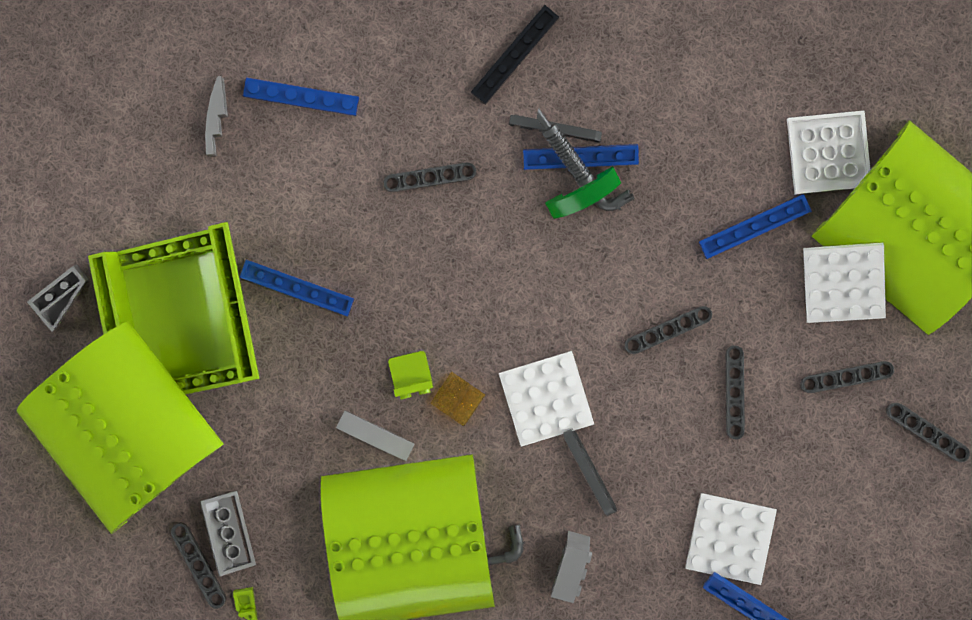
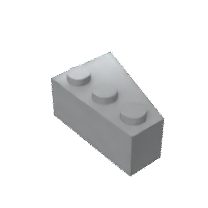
(58, 297)
(572, 567)

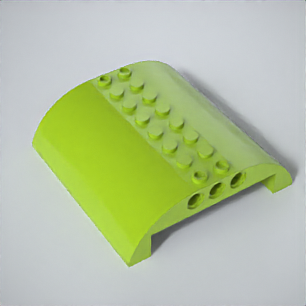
(922, 213)
(183, 304)
(118, 425)
(406, 540)

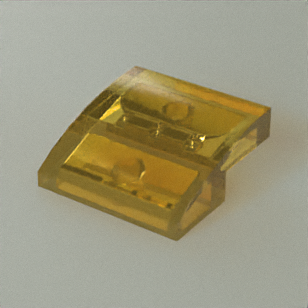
(457, 399)

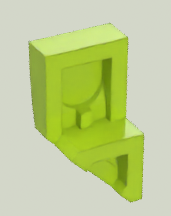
(245, 603)

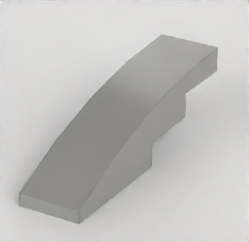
(216, 110)
(375, 435)

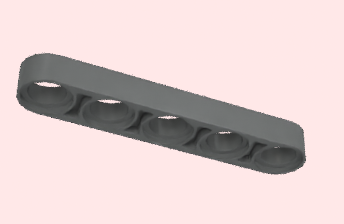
(567, 130)
(420, 175)
(677, 330)
(856, 377)
(739, 401)
(936, 435)
(590, 472)
(198, 575)

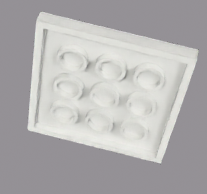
(828, 151)
(844, 282)
(546, 398)
(730, 538)

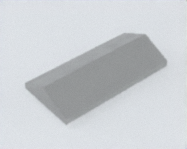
(225, 533)

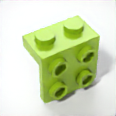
(410, 374)

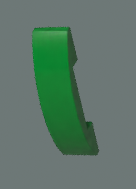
(585, 195)

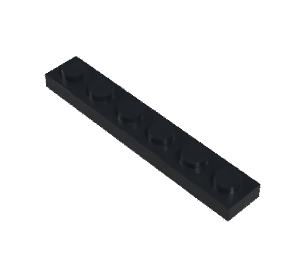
(515, 54)

